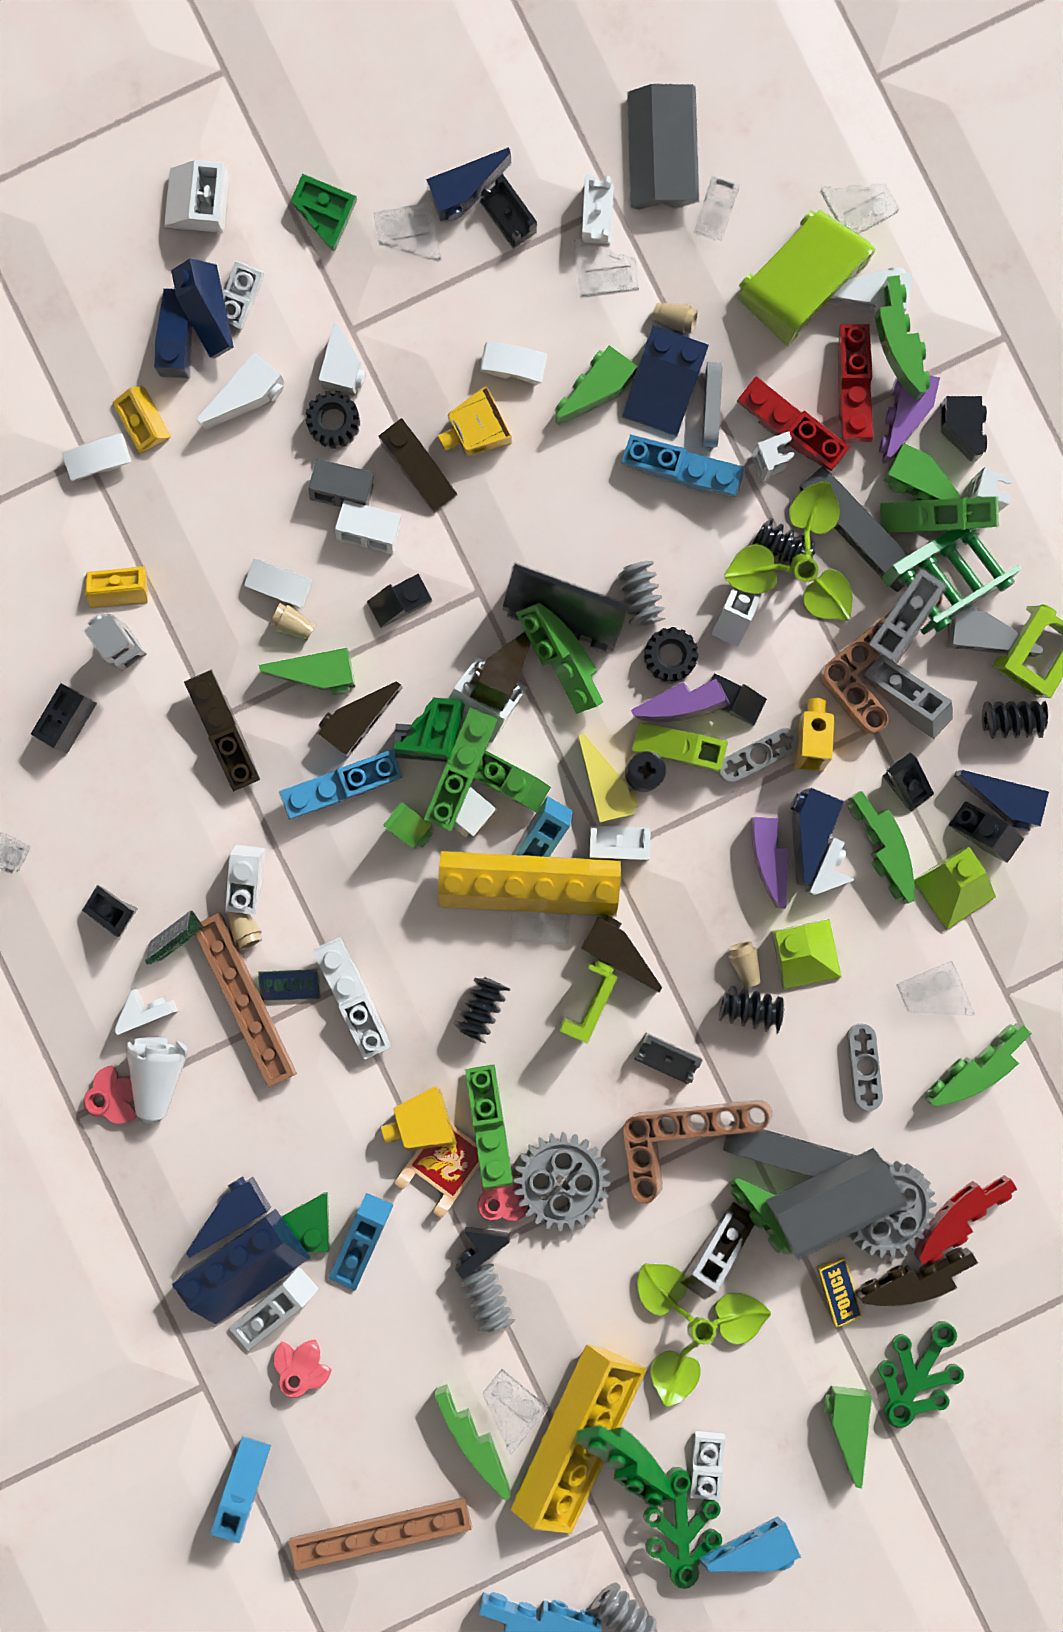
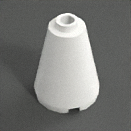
(154, 1075)

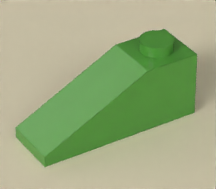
(321, 671)
(850, 1419)

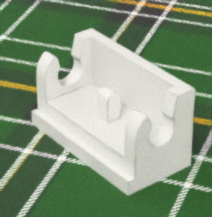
(597, 210)
(769, 455)
(984, 485)
(368, 527)
(619, 842)

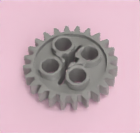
(579, 1200)
(890, 1232)

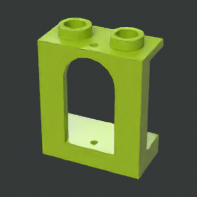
(1012, 666)
(584, 1031)

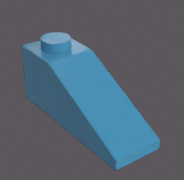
(545, 830)
(360, 1241)
(761, 1549)

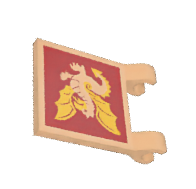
(445, 1168)

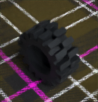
(325, 403)
(683, 641)

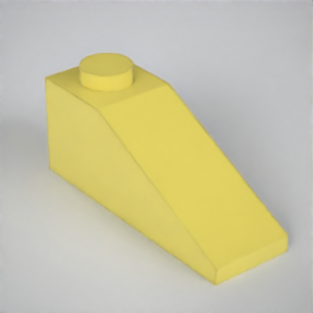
(608, 789)

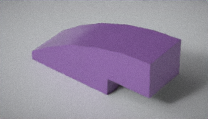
(683, 704)
(770, 860)

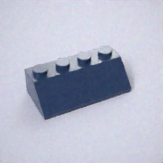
(241, 1269)

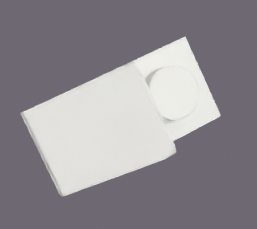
(825, 877)
(136, 1015)

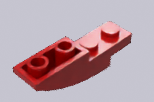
(855, 383)
(780, 416)
(950, 1222)

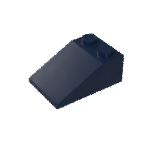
(665, 380)
(811, 827)

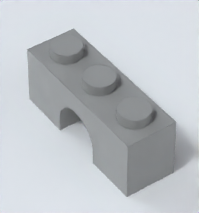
(114, 641)

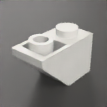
(244, 879)

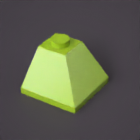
(956, 887)
(806, 954)

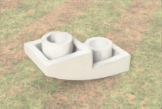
(241, 292)
(513, 361)
(96, 457)
(278, 582)
(707, 1465)

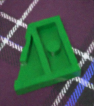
(324, 208)
(434, 731)
(311, 1224)

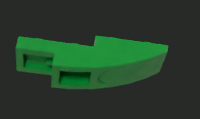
(632, 1463)

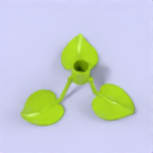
(754, 565)
(739, 1322)

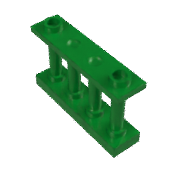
(947, 547)

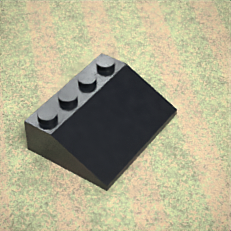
(581, 610)

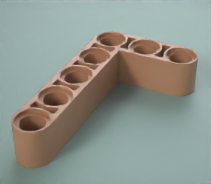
(851, 681)
(683, 1129)

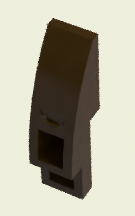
(222, 730)
(906, 1287)

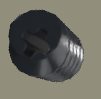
(781, 543)
(1015, 718)
(655, 765)
(481, 1008)
(752, 1008)

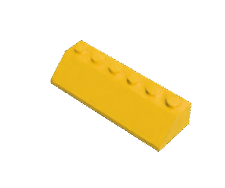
(529, 883)
(563, 1469)

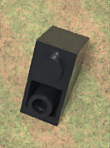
(963, 426)
(987, 831)

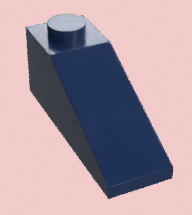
(461, 187)
(202, 299)
(173, 338)
(1009, 800)
(235, 1209)

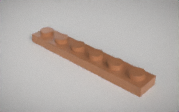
(245, 1001)
(380, 1533)

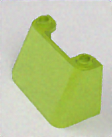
(804, 274)

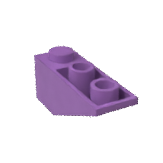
(905, 416)

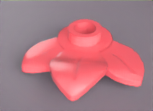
(116, 1094)
(507, 1203)
(300, 1363)

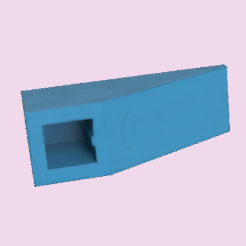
(240, 1490)

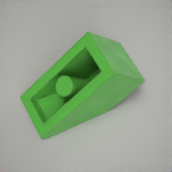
(409, 826)

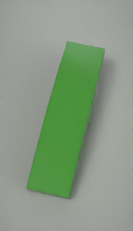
(478, 1449)

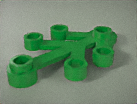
(918, 1378)
(683, 1533)

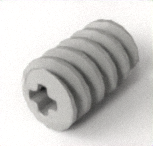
(641, 593)
(488, 1299)
(622, 1611)

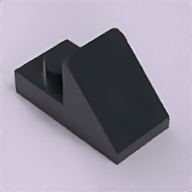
(399, 600)
(744, 701)
(909, 781)
(109, 911)
(486, 1243)

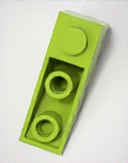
(681, 746)

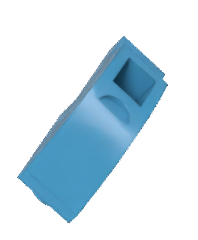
(683, 467)
(340, 784)
(524, 1617)

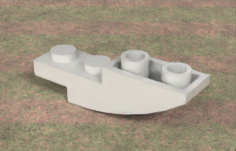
(352, 998)

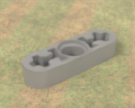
(712, 404)
(781, 752)
(875, 1088)

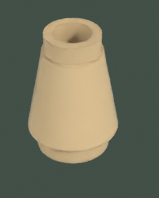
(676, 316)
(291, 622)
(244, 930)
(745, 961)

